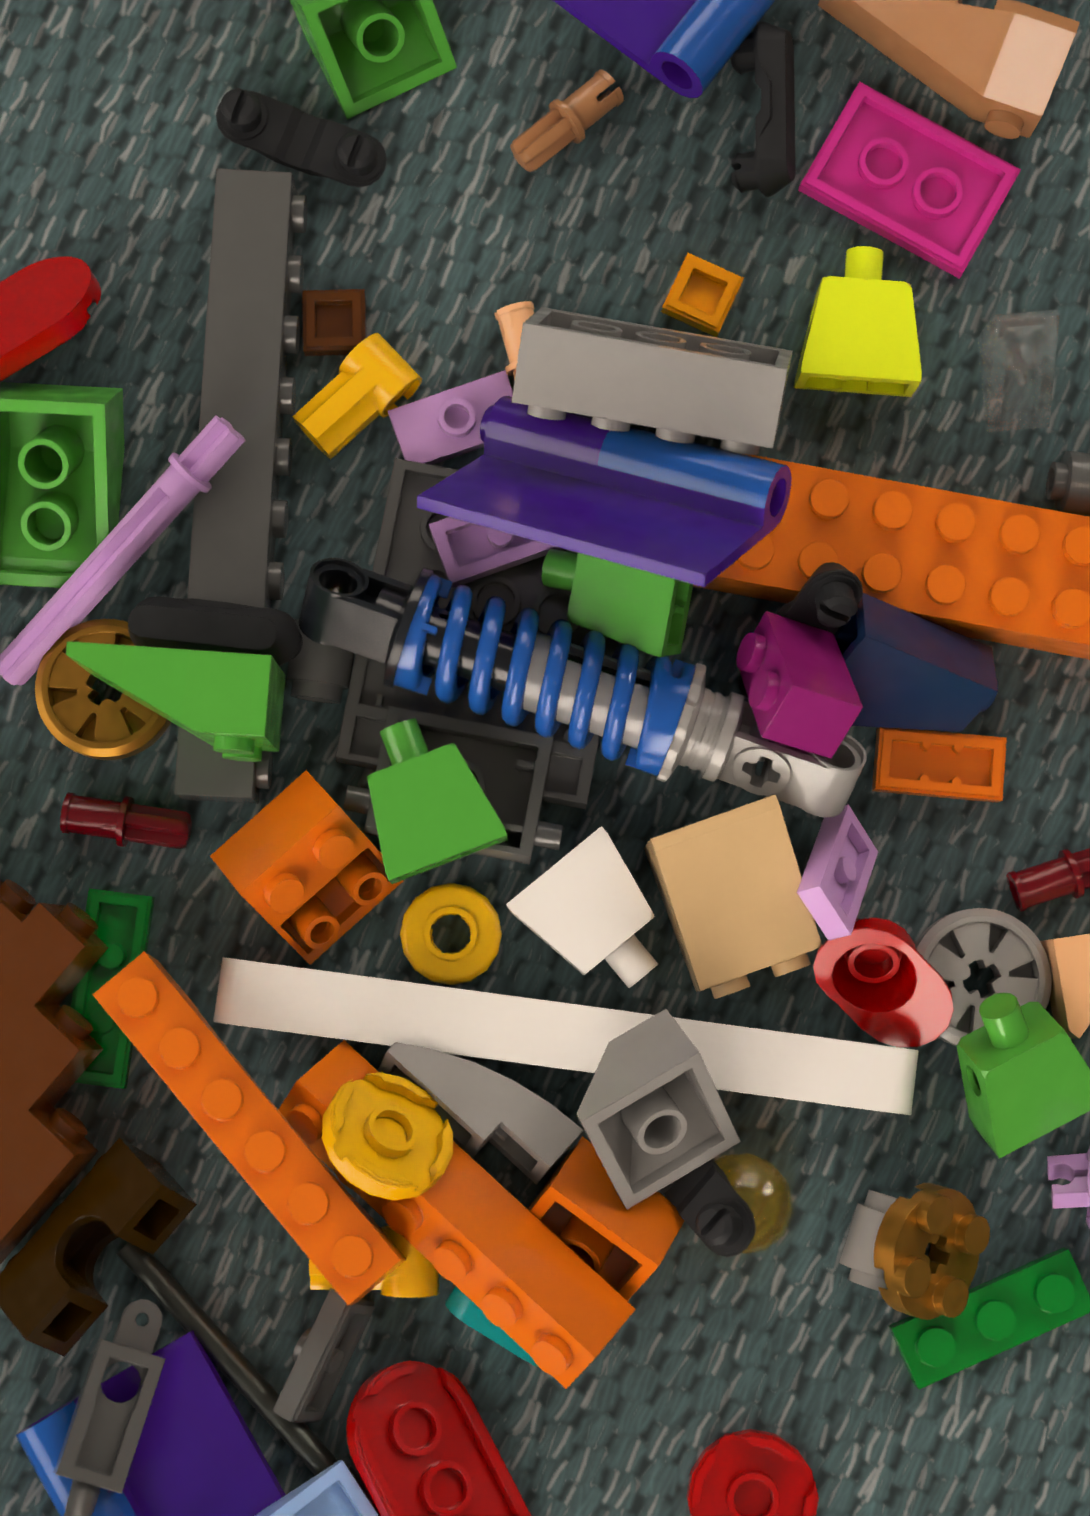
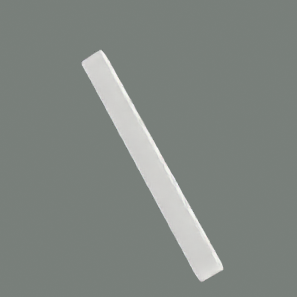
(555, 1033)

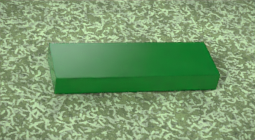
(125, 929)

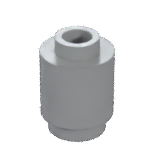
(861, 1238)

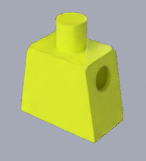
(861, 332)

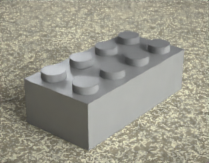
(651, 379)

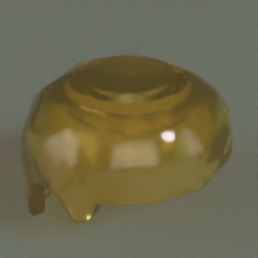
(765, 1193)

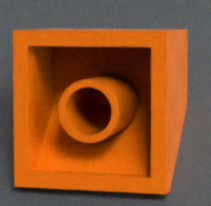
(593, 1222)

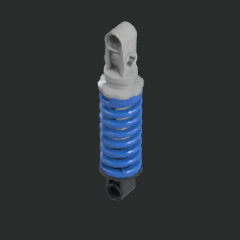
(650, 708)

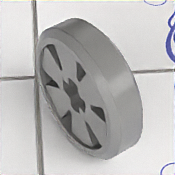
(993, 941)

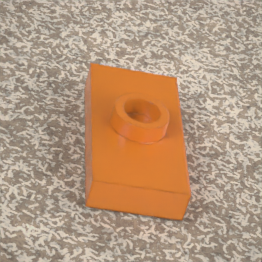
(939, 764)

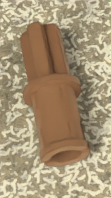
(566, 121)

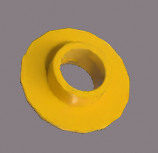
(418, 938)

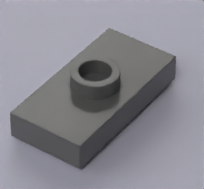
(322, 1358)

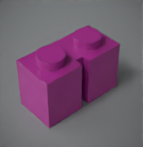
(798, 684)

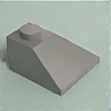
(653, 1110)

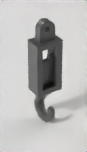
(104, 1431)

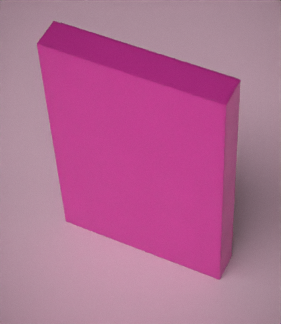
(909, 180)

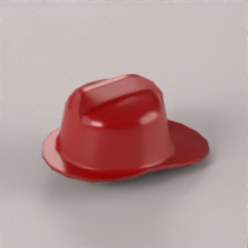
(885, 984)

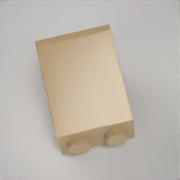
(734, 896)

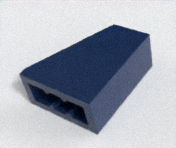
(914, 670)

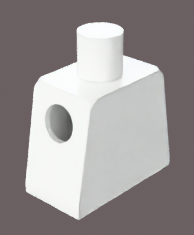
(590, 910)

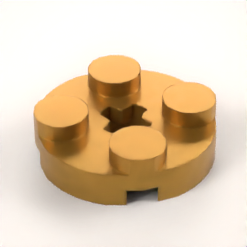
(935, 1282)

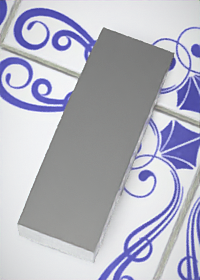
(487, 1108)

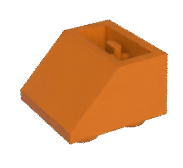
(305, 868)

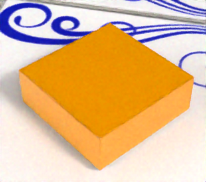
(702, 295)

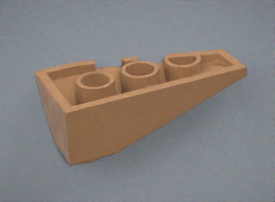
(979, 59)

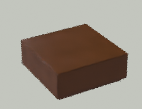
(333, 321)

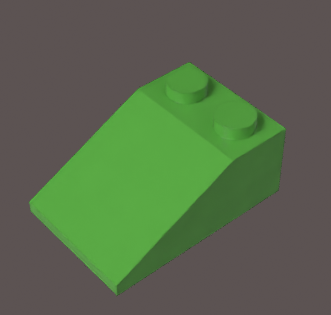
(57, 478)
(214, 695)

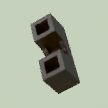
(50, 1281)

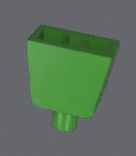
(621, 601)
(428, 805)
(1020, 1074)

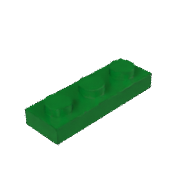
(995, 1318)

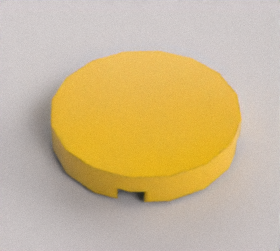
(387, 1136)

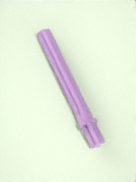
(122, 547)

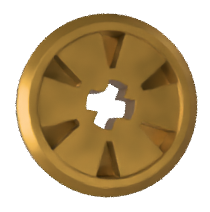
(68, 704)

